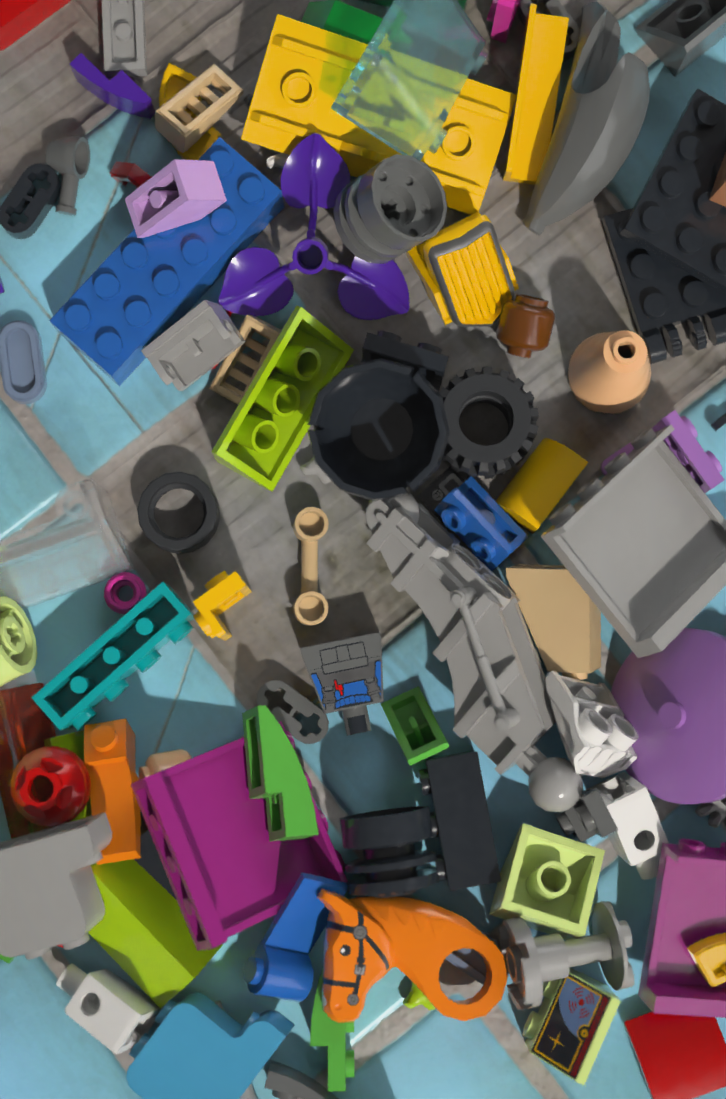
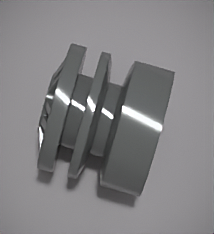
(390, 209)

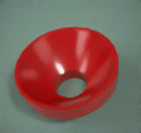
(69, 780)

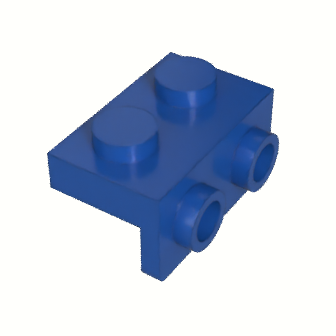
(480, 523)

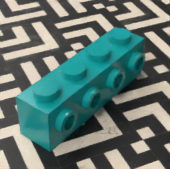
(113, 657)

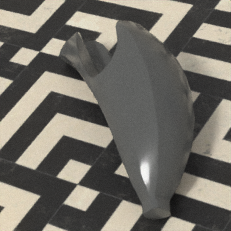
(595, 123)

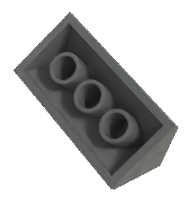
(683, 31)

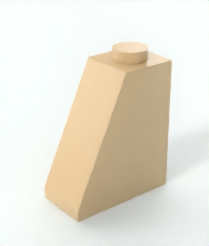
(559, 618)

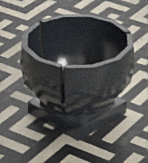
(378, 429)

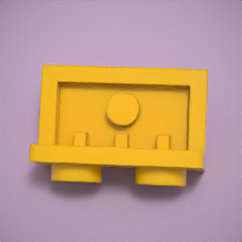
(221, 594)

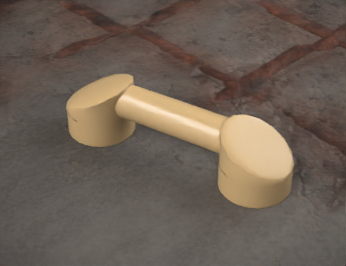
(309, 527)

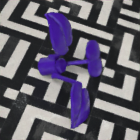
(258, 284)

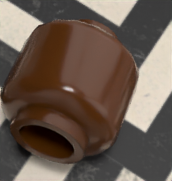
(525, 325)

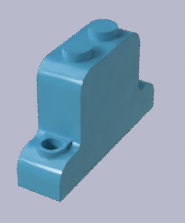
(203, 1051)

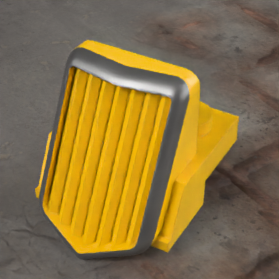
(465, 272)

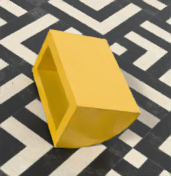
(540, 483)

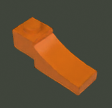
(112, 770)

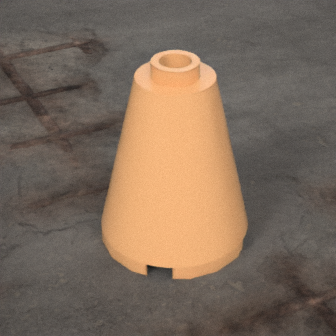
(610, 371)

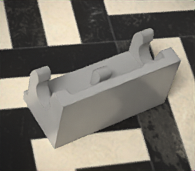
(193, 345)

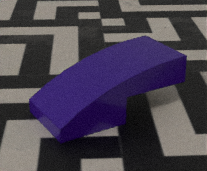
(118, 92)

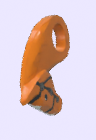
(376, 934)

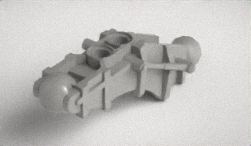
(485, 640)

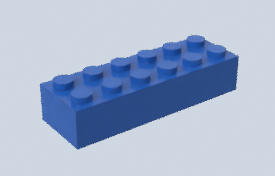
(160, 277)

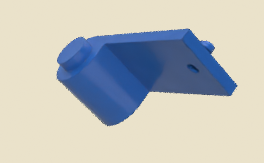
(282, 959)

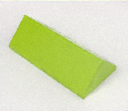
(280, 400)
(146, 931)

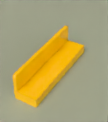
(536, 95)

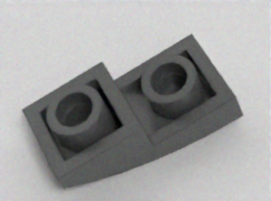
(587, 817)
(291, 1084)

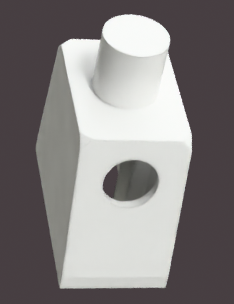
(639, 826)
(108, 1007)

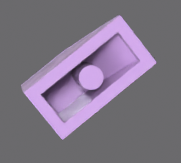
(175, 197)

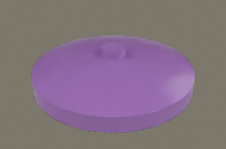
(680, 717)

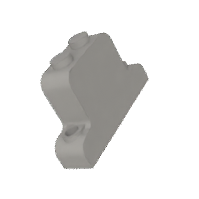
(50, 887)

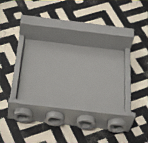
(643, 544)

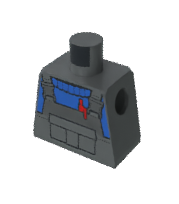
(347, 677)

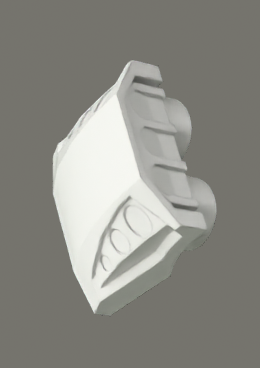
(591, 726)

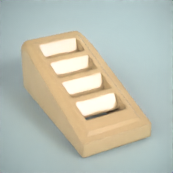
(179, 126)
(249, 326)

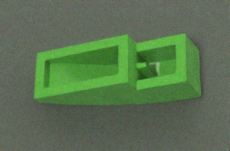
(278, 777)

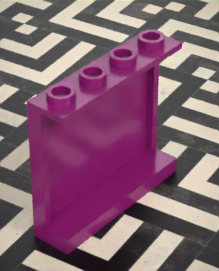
(220, 846)
(685, 909)

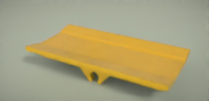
(307, 72)

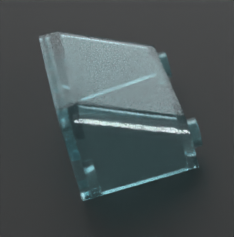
(412, 74)

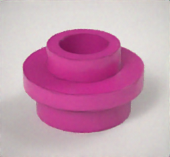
(112, 589)

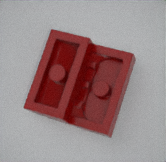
(678, 1054)

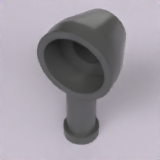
(72, 159)

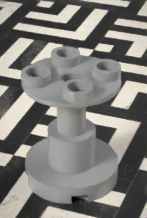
(550, 957)

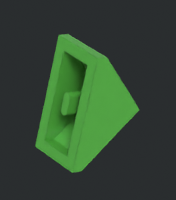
(414, 725)

